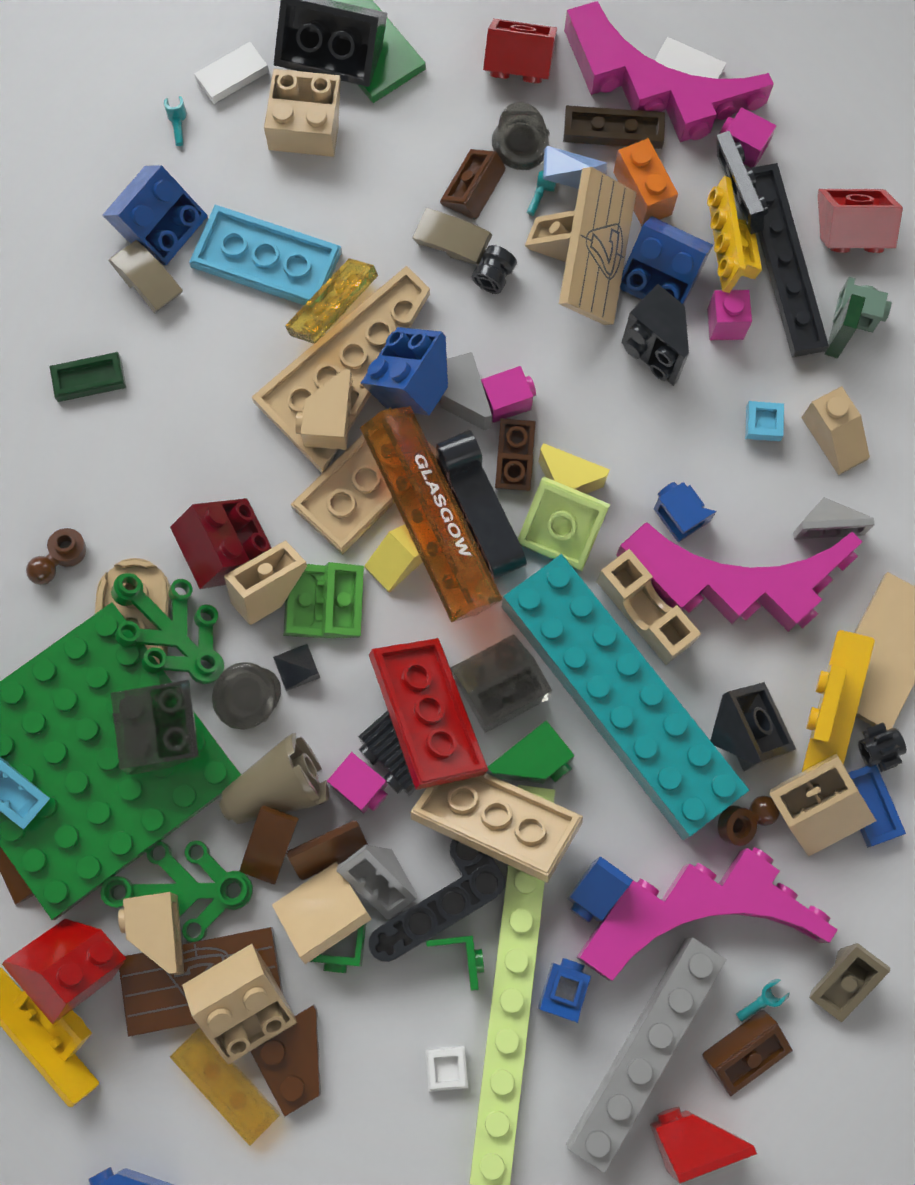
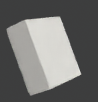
(446, 1068)

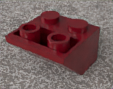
(219, 539)

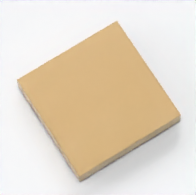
(320, 913)

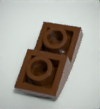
(515, 454)
(268, 844)

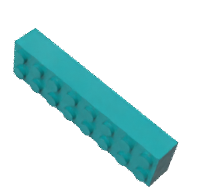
(623, 697)

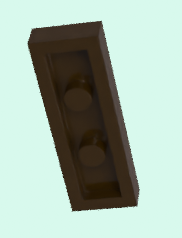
(613, 126)

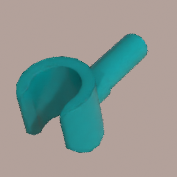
(176, 116)
(542, 185)
(762, 1001)

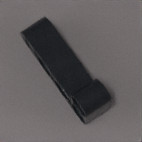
(463, 470)
(433, 905)

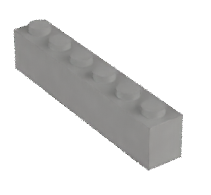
(645, 1054)

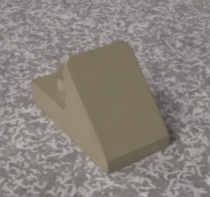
(849, 981)

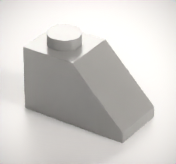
(465, 392)

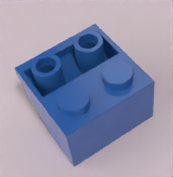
(155, 213)
(664, 258)
(410, 370)

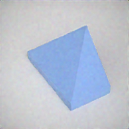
(567, 167)

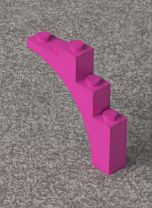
(649, 86)
(784, 591)
(693, 895)

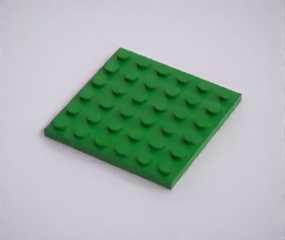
(63, 740)

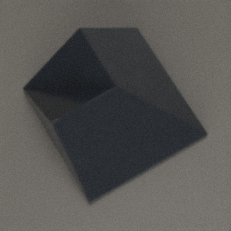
(751, 727)

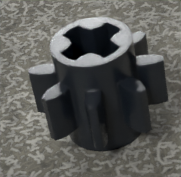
(882, 747)

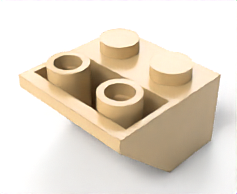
(303, 112)
(822, 805)
(238, 1004)

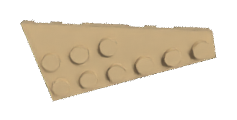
(348, 345)

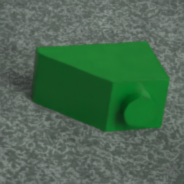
(535, 758)

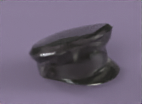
(521, 136)
(245, 695)

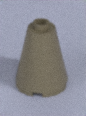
(280, 780)

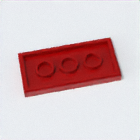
(427, 713)

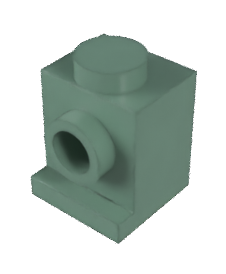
(875, 307)

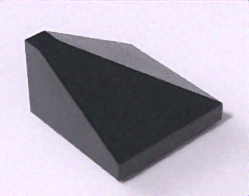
(296, 667)

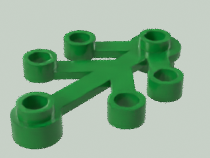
(170, 632)
(187, 887)

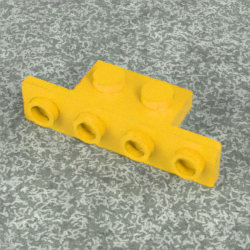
(734, 245)
(839, 698)
(46, 1044)

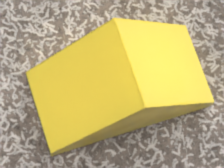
(572, 470)
(394, 558)

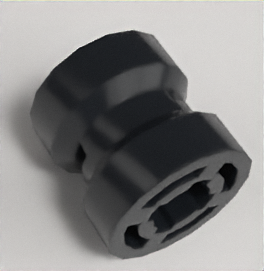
(495, 267)

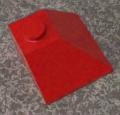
(694, 1145)

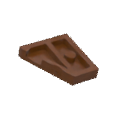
(292, 1063)

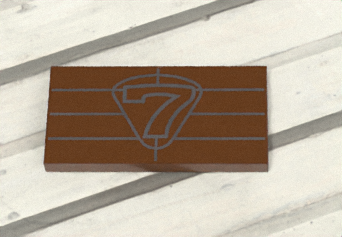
(157, 999)

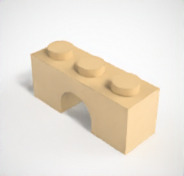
(631, 590)

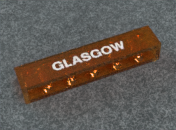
(430, 513)

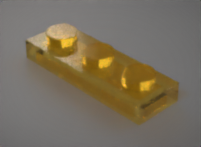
(331, 300)
(225, 1087)

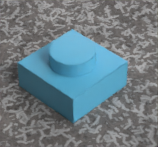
(764, 421)

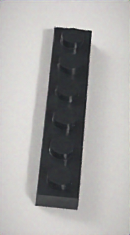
(788, 267)

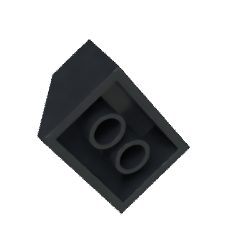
(330, 39)

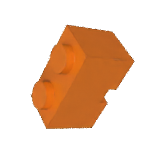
(644, 173)

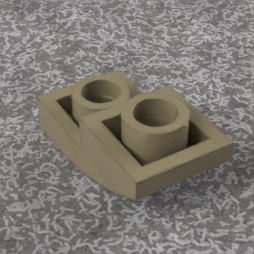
(453, 235)
(146, 275)

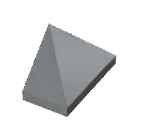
(833, 520)
(379, 879)

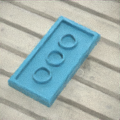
(264, 255)

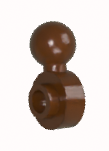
(43, 569)
(739, 824)

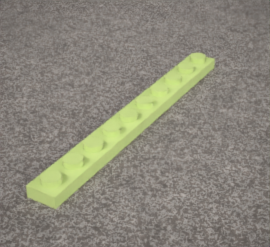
(508, 1024)

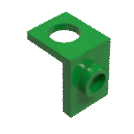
(474, 957)
(340, 963)

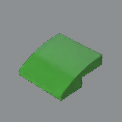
(326, 602)

